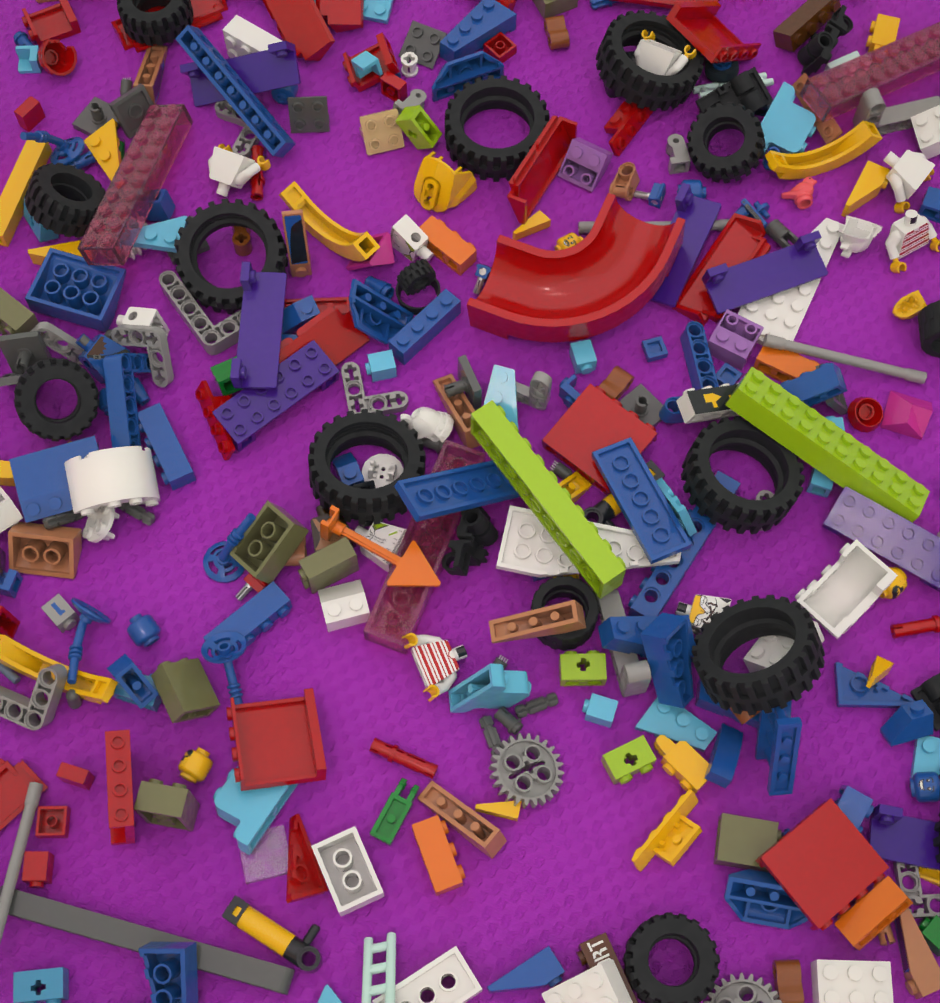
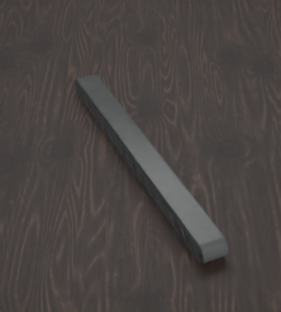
(133, 936)

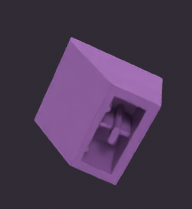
(584, 163)
(734, 339)

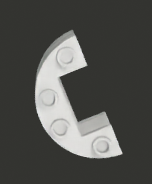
(112, 478)
(846, 589)

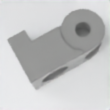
(416, 97)
(679, 157)

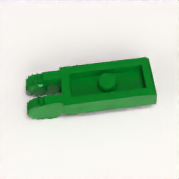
(393, 814)

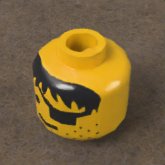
(896, 586)
(195, 765)

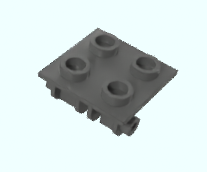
(424, 43)
(308, 114)

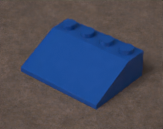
(76, 291)
(43, 478)

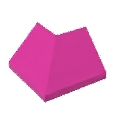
(380, 257)
(906, 415)

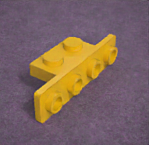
(672, 836)

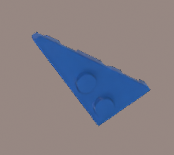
(852, 691)

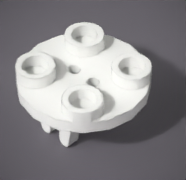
(373, 469)
(99, 524)

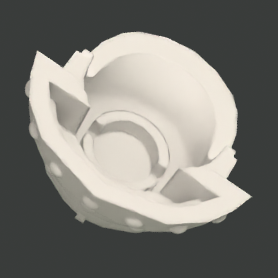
(857, 235)
(429, 423)

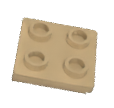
(381, 131)

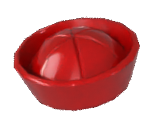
(865, 414)

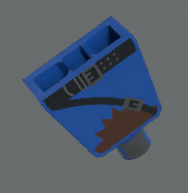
(95, 352)

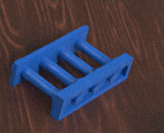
(779, 744)

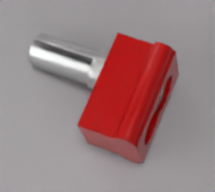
(251, 583)

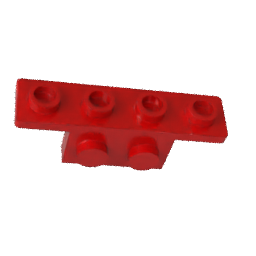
(625, 125)
(209, 404)

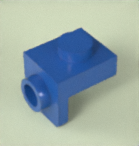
(567, 390)

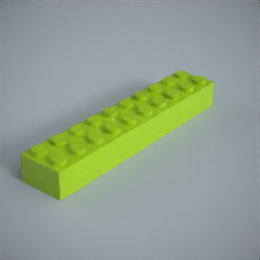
(825, 445)
(547, 499)

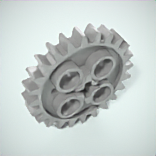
(536, 788)
(735, 989)

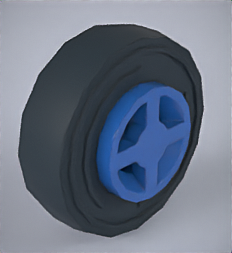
(721, 71)

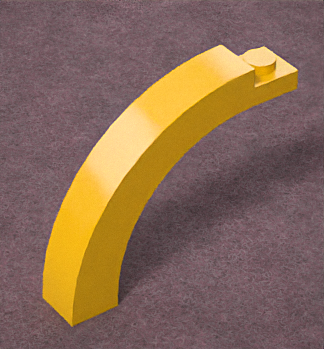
(826, 157)
(332, 235)
(30, 663)

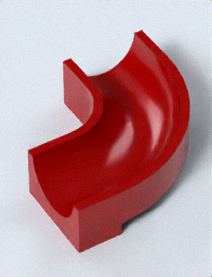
(578, 288)

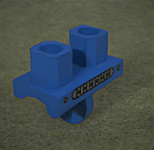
(748, 210)

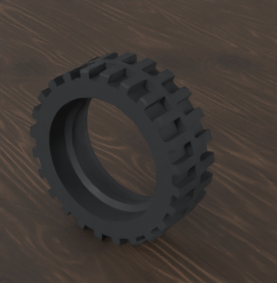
(636, 83)
(487, 95)
(205, 224)
(358, 430)
(722, 504)
(769, 686)

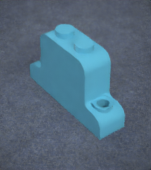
(787, 123)
(490, 689)
(250, 809)

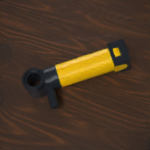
(608, 508)
(274, 935)

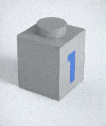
(60, 613)

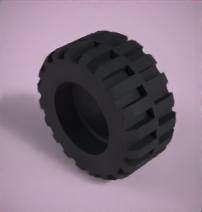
(156, 26)
(719, 119)
(63, 198)
(47, 427)
(693, 937)

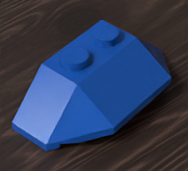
(463, 70)
(376, 313)
(761, 900)

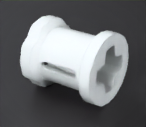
(406, 64)

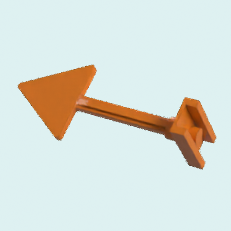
(410, 569)

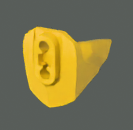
(442, 184)

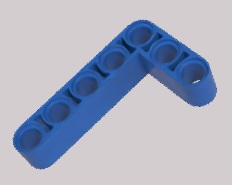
(695, 363)
(121, 396)

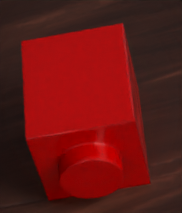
(38, 868)

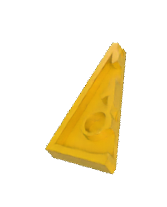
(105, 147)

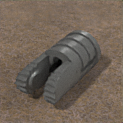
(780, 233)

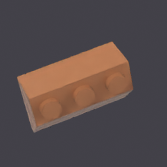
(44, 550)

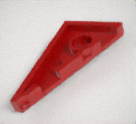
(303, 870)

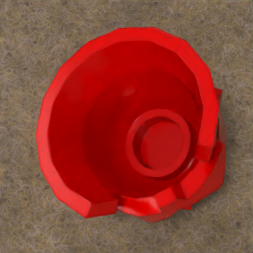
(56, 59)

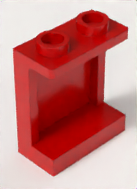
(52, 22)
(387, 60)

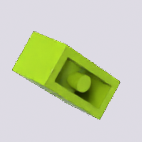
(418, 127)
(571, 673)
(634, 750)

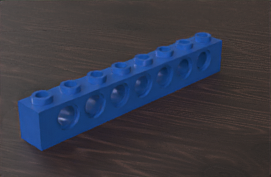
(235, 91)
(673, 575)

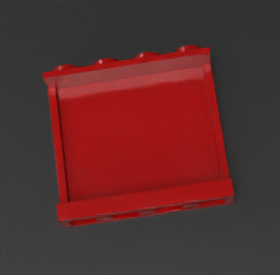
(708, 34)
(591, 425)
(276, 742)
(119, 787)
(824, 864)

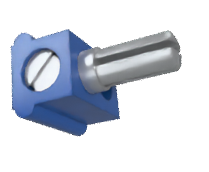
(654, 197)
(483, 273)

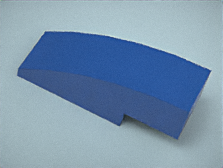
(724, 756)

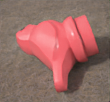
(802, 193)

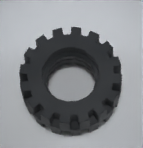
(416, 277)

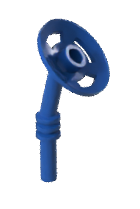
(63, 146)
(222, 558)
(87, 615)
(226, 657)

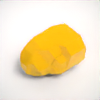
(909, 306)

